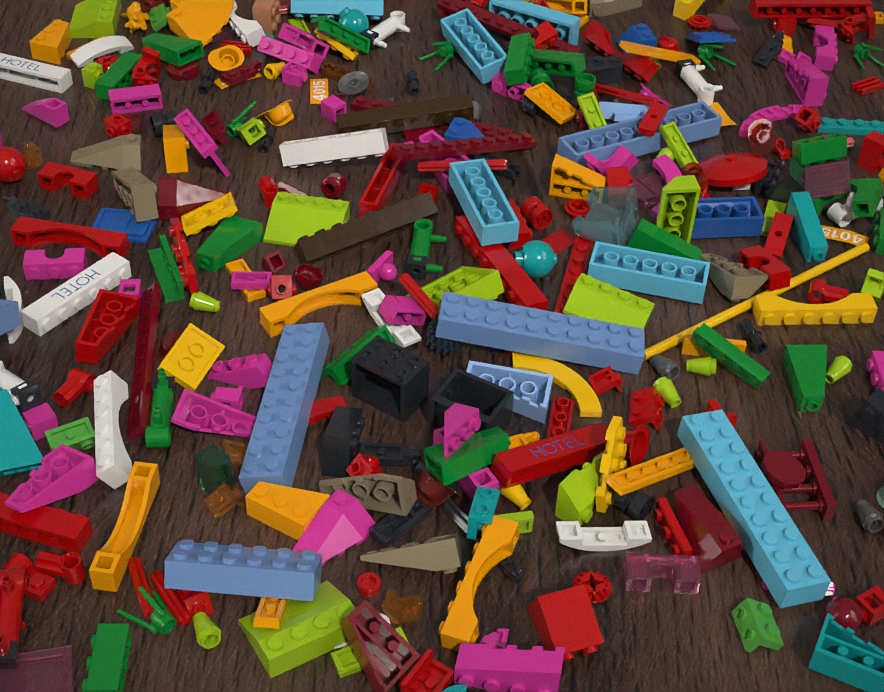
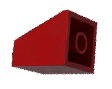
(566, 621)

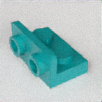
(482, 510)

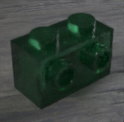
(213, 468)

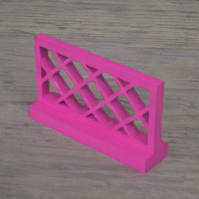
(199, 138)

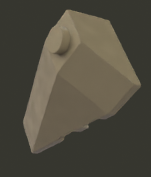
(600, 8)
(114, 153)
(732, 278)
(376, 491)
(434, 554)

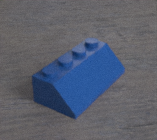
(727, 218)

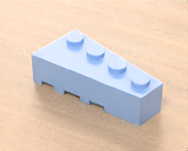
(530, 388)

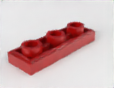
(652, 119)
(778, 234)
(560, 416)
(671, 528)

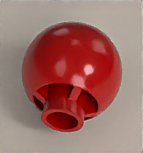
(11, 164)

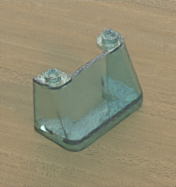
(610, 217)

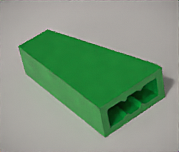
(175, 49)
(655, 239)
(228, 242)
(806, 374)
(468, 458)

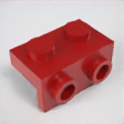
(646, 408)
(426, 675)

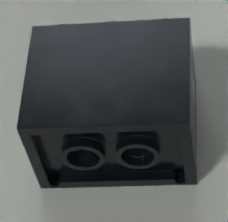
(390, 378)
(461, 387)

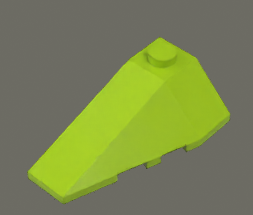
(578, 492)

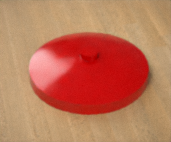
(734, 169)

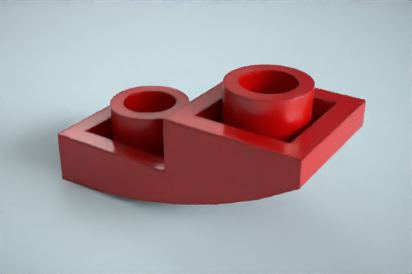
(325, 408)

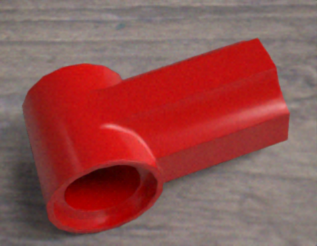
(268, 190)
(821, 292)
(76, 383)
(65, 566)

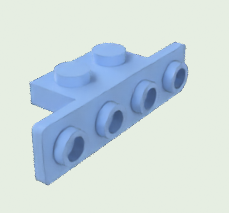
(622, 111)

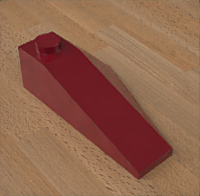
(179, 197)
(706, 529)

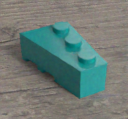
(848, 657)

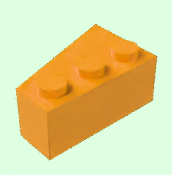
(51, 42)
(175, 148)
(572, 179)
(284, 507)

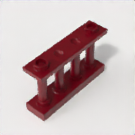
(817, 486)

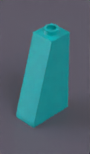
(806, 227)
(17, 445)

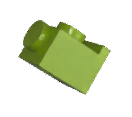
(91, 74)
(251, 137)

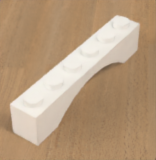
(247, 30)
(112, 459)

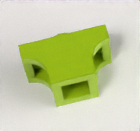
(874, 284)

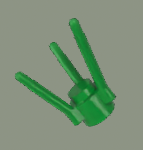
(446, 50)
(706, 51)
(861, 51)
(237, 122)
(161, 617)

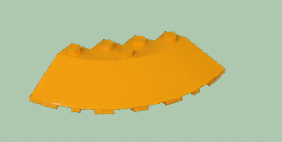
(199, 18)

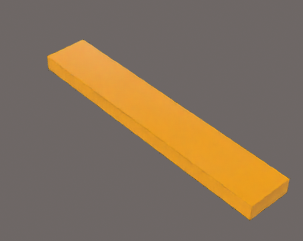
(655, 52)
(650, 471)

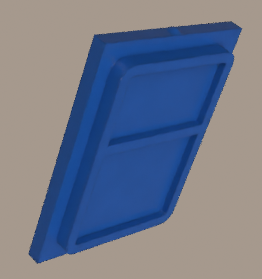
(709, 37)
(123, 221)

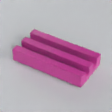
(250, 280)

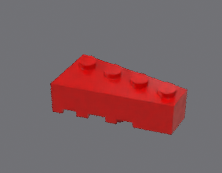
(105, 324)

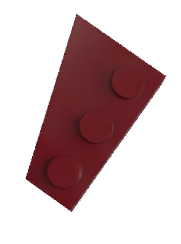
(377, 646)

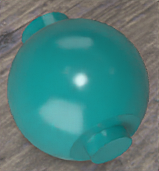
(353, 19)
(536, 258)

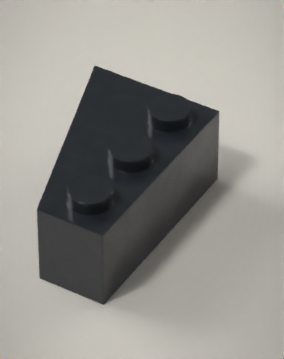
(605, 69)
(785, 179)
(870, 416)
(341, 440)

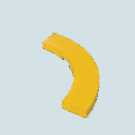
(566, 378)

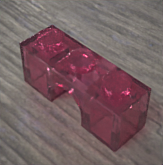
(680, 570)

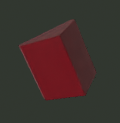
(273, 262)

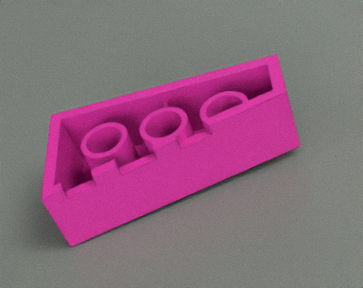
(807, 81)

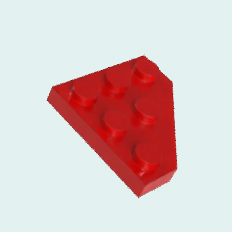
(181, 252)

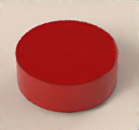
(368, 584)

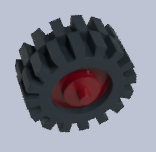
(437, 343)

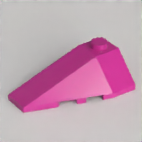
(211, 416)
(60, 476)
(336, 527)

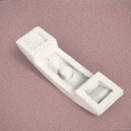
(100, 47)
(13, 293)
(402, 334)
(603, 538)

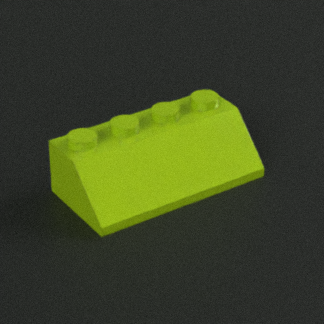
(679, 206)
(607, 303)

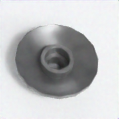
(353, 83)

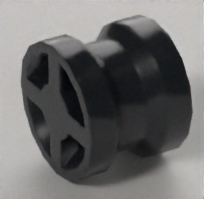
(530, 107)

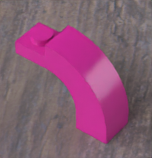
(303, 40)
(619, 158)

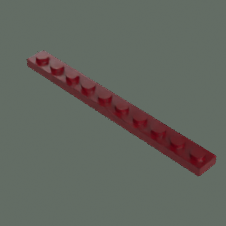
(500, 23)
(362, 103)
(463, 146)
(144, 363)

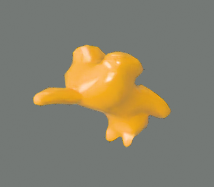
(136, 17)

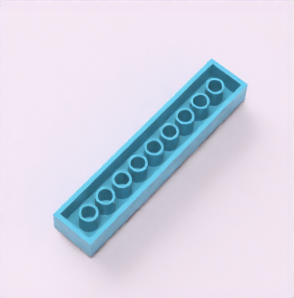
(753, 510)

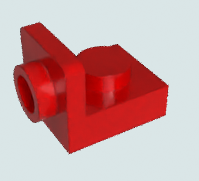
(605, 380)
(195, 602)

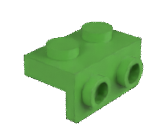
(158, 16)
(74, 434)
(756, 625)

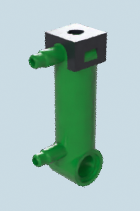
(418, 259)
(164, 395)

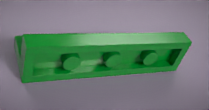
(342, 34)
(166, 272)
(730, 356)
(341, 368)

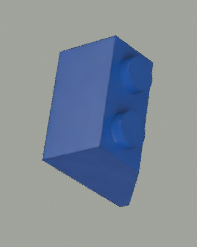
(637, 34)
(462, 129)

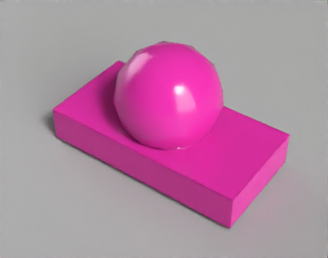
(383, 268)

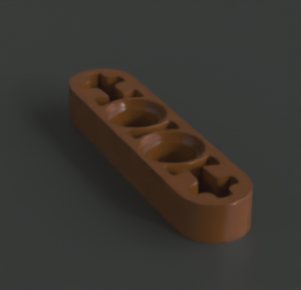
(336, 72)

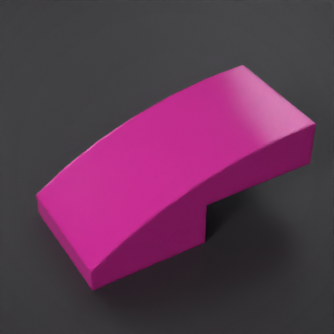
(785, 54)

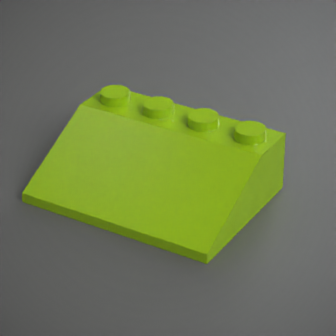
(95, 18)
(302, 215)
(465, 281)
(304, 632)

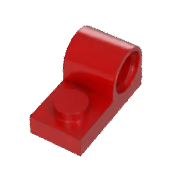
(38, 583)

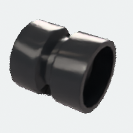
(158, 120)
(638, 503)

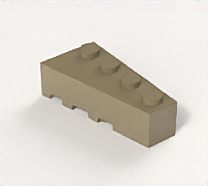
(137, 193)

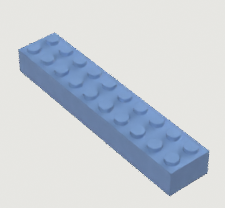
(693, 121)
(540, 333)
(285, 407)

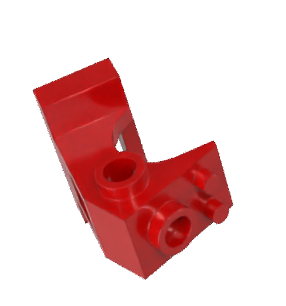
(858, 23)
(144, 68)

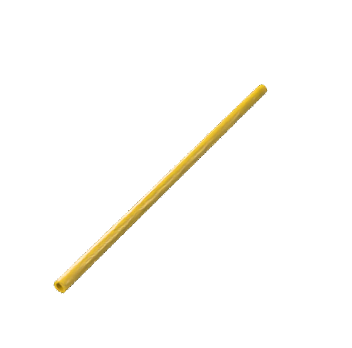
(748, 304)

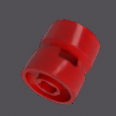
(536, 212)

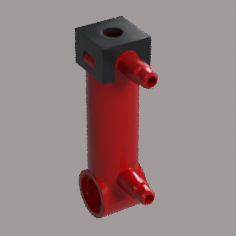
(12, 591)

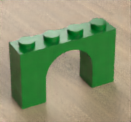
(866, 199)

